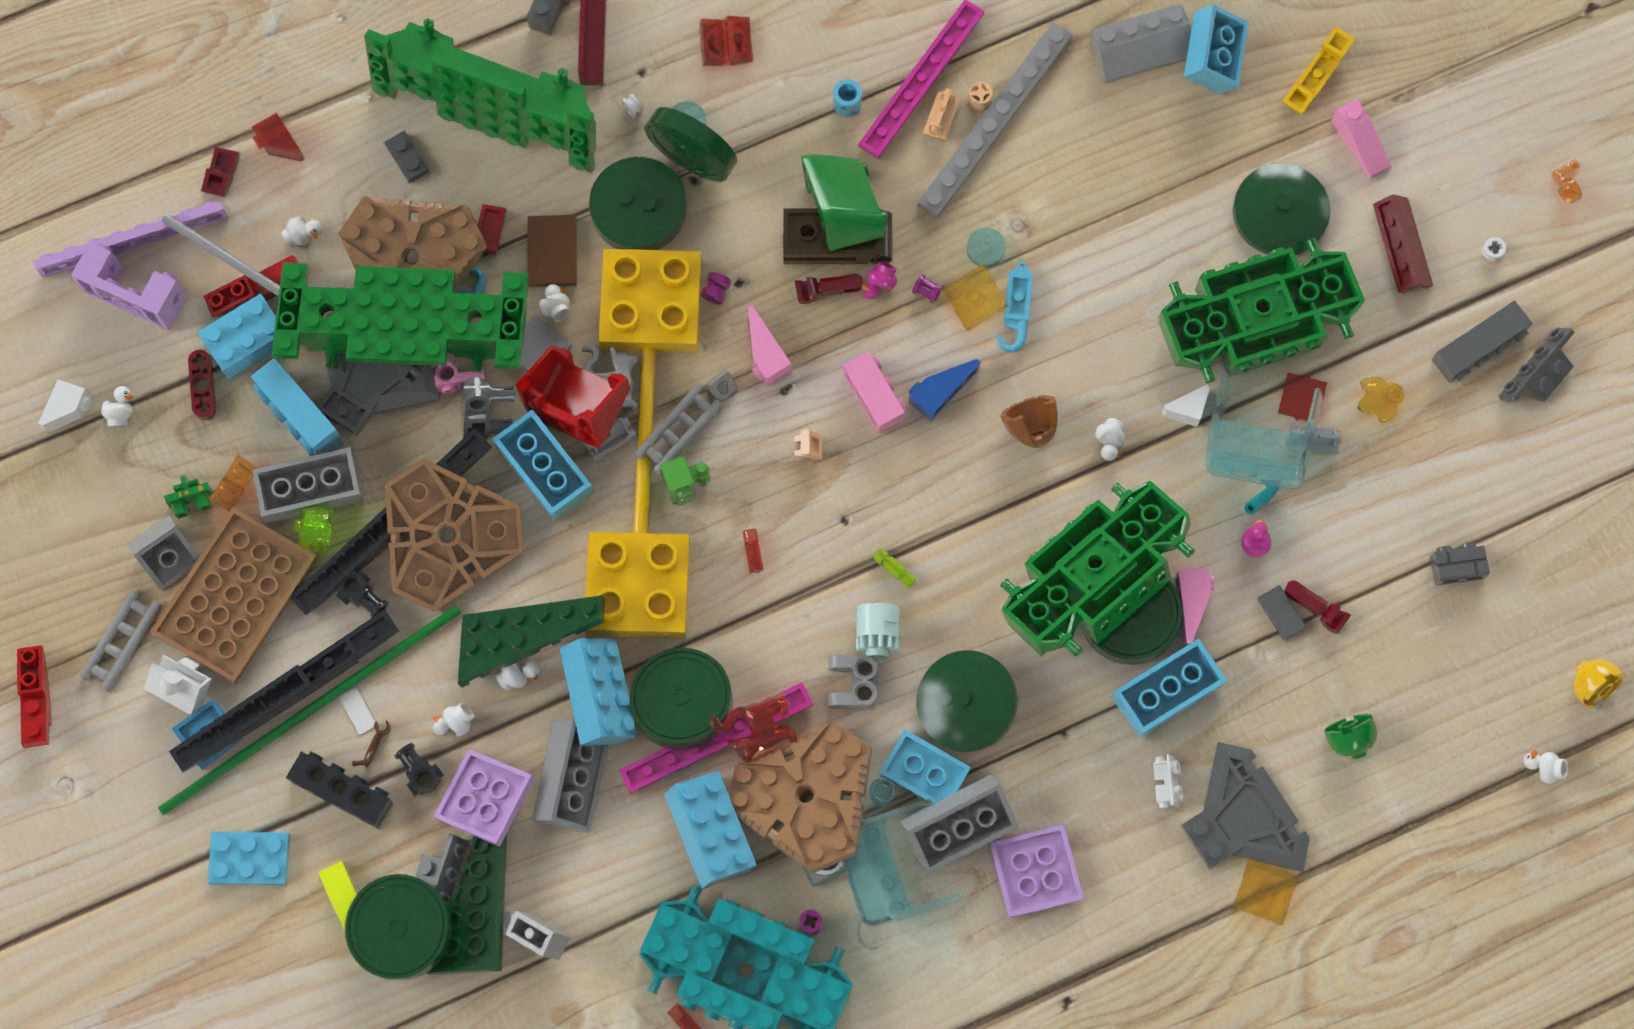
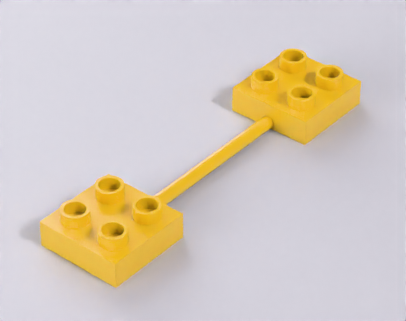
(647, 308)

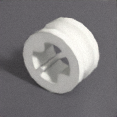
(632, 105)
(1498, 243)

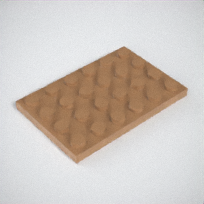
(234, 595)

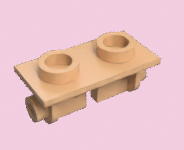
(942, 115)

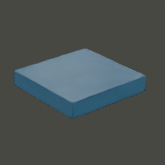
(197, 721)

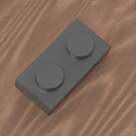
(406, 156)

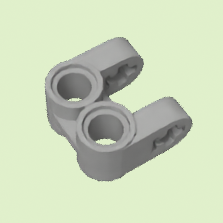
(851, 663)

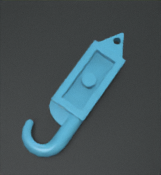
(1018, 299)

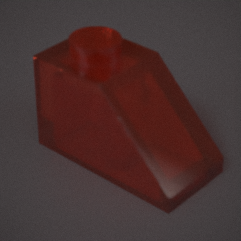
(276, 139)

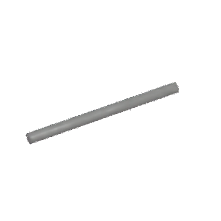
(221, 254)

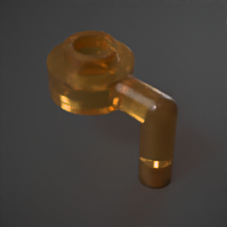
(1569, 189)

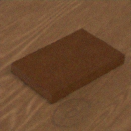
(552, 250)

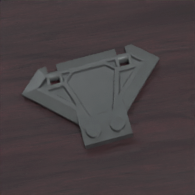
(373, 388)
(1245, 816)

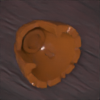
(1032, 420)

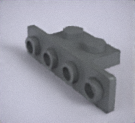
(1543, 370)
(443, 871)

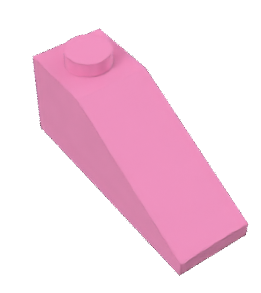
(1361, 137)
(768, 357)
(1194, 592)

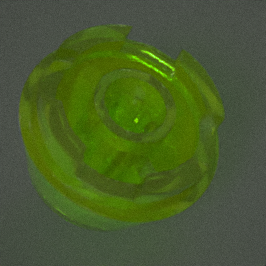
(314, 528)

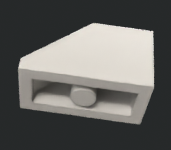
(64, 406)

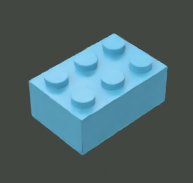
(1216, 49)
(241, 336)

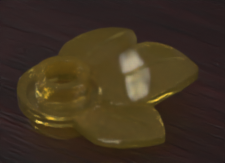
(1377, 400)

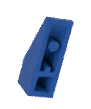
(937, 390)

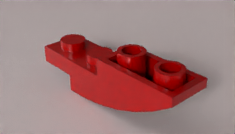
(243, 289)
(34, 696)

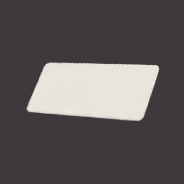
(357, 711)

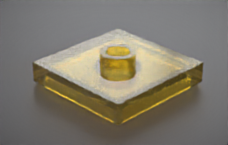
(975, 297)
(1265, 892)

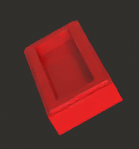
(491, 226)

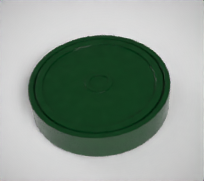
(690, 144)
(637, 204)
(1145, 632)
(678, 696)
(398, 927)

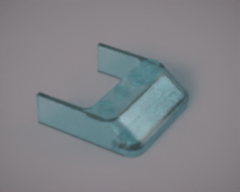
(1258, 452)
(875, 876)

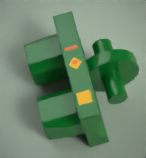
(187, 493)

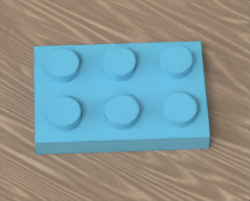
(923, 769)
(249, 858)

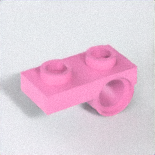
(452, 385)

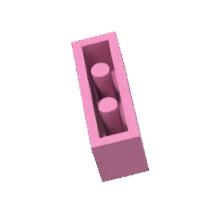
(874, 391)

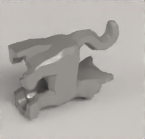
(622, 363)

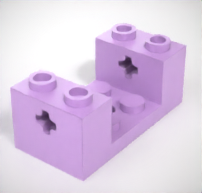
(97, 276)

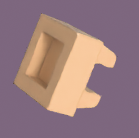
(810, 445)

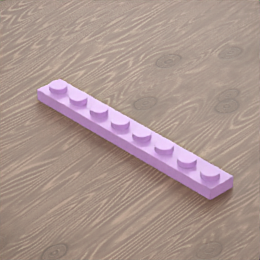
(126, 240)

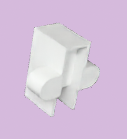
(178, 683)

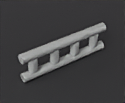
(693, 428)
(122, 655)

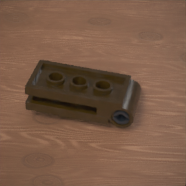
(814, 250)

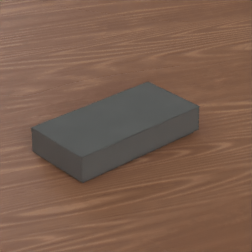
(1281, 612)

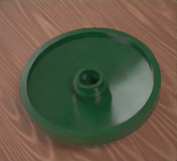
(1281, 208)
(967, 701)

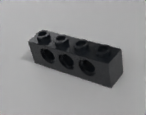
(302, 776)

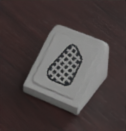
(721, 385)

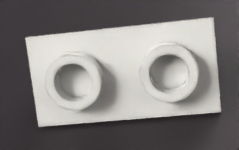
(1170, 791)

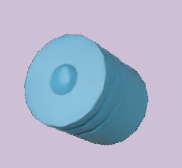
(847, 98)

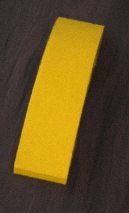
(1319, 71)

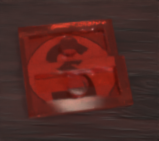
(726, 41)

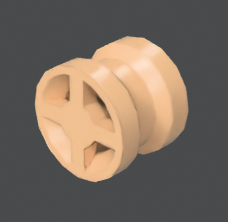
(980, 90)

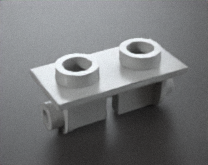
(619, 434)
(1324, 439)

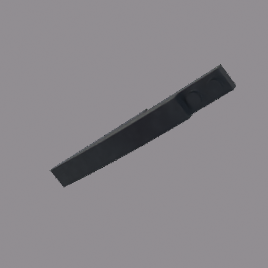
(374, 536)
(284, 692)

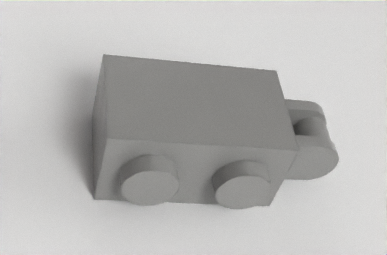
(535, 934)

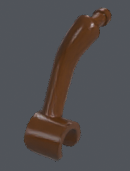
(373, 745)

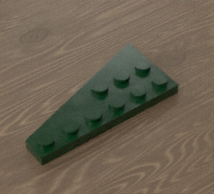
(517, 633)
(477, 913)

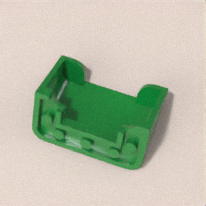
(843, 199)

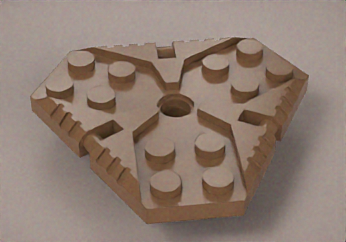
(384, 235)
(423, 504)
(772, 793)

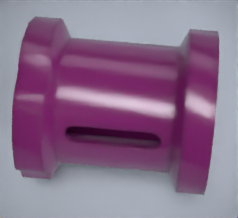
(923, 282)
(813, 915)

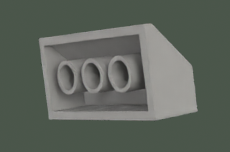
(1141, 43)
(569, 780)

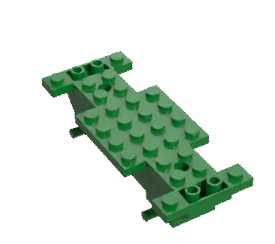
(483, 92)
(400, 318)

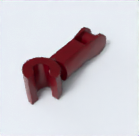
(809, 290)
(1332, 617)

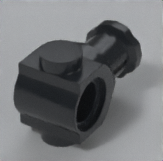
(362, 595)
(417, 770)

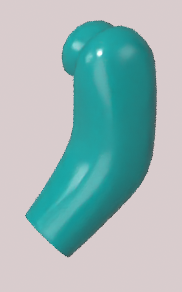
(1261, 499)

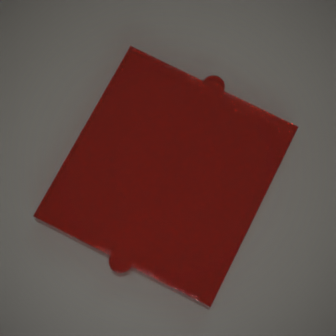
(1298, 395)

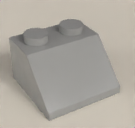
(164, 552)

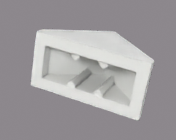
(1187, 408)

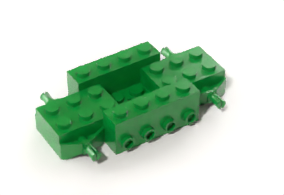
(1227, 323)
(1071, 593)

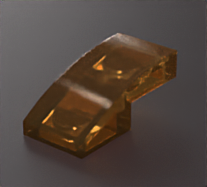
(233, 483)

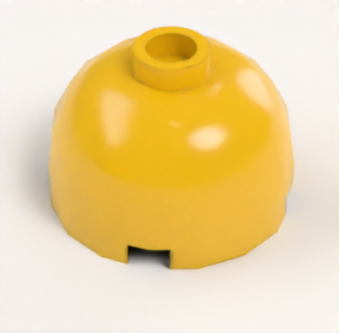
(1596, 680)

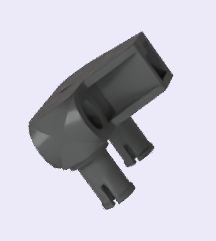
(475, 406)

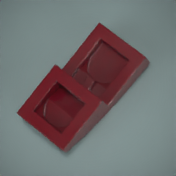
(221, 172)

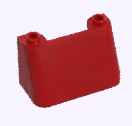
(572, 397)

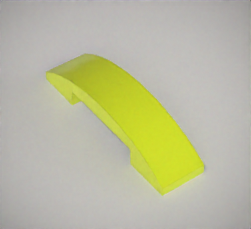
(339, 889)

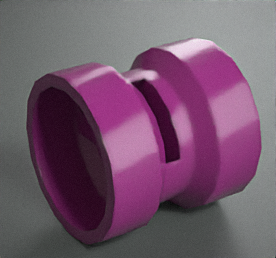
(715, 288)

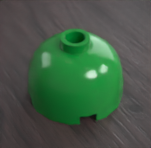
(1352, 736)

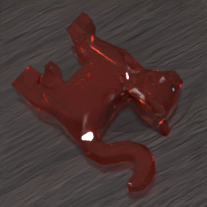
(761, 725)

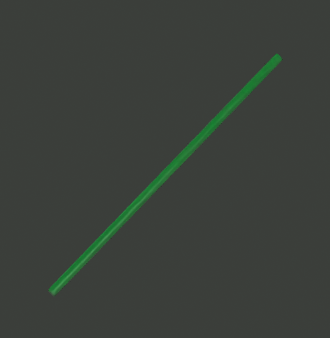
(309, 710)

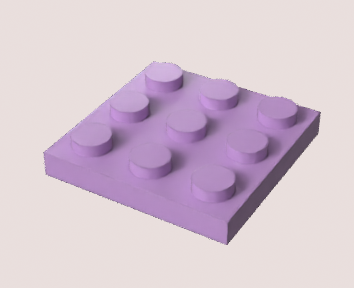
(484, 797)
(1036, 871)

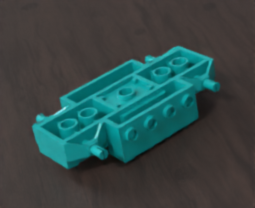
(709, 960)

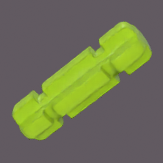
(894, 568)

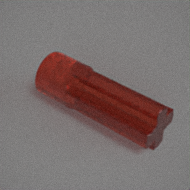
(753, 550)
(682, 1018)

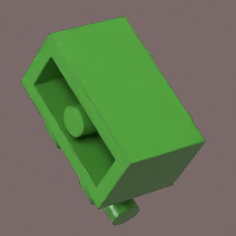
(681, 479)

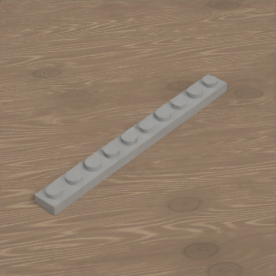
(994, 120)

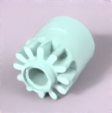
(878, 630)

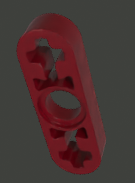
(196, 402)

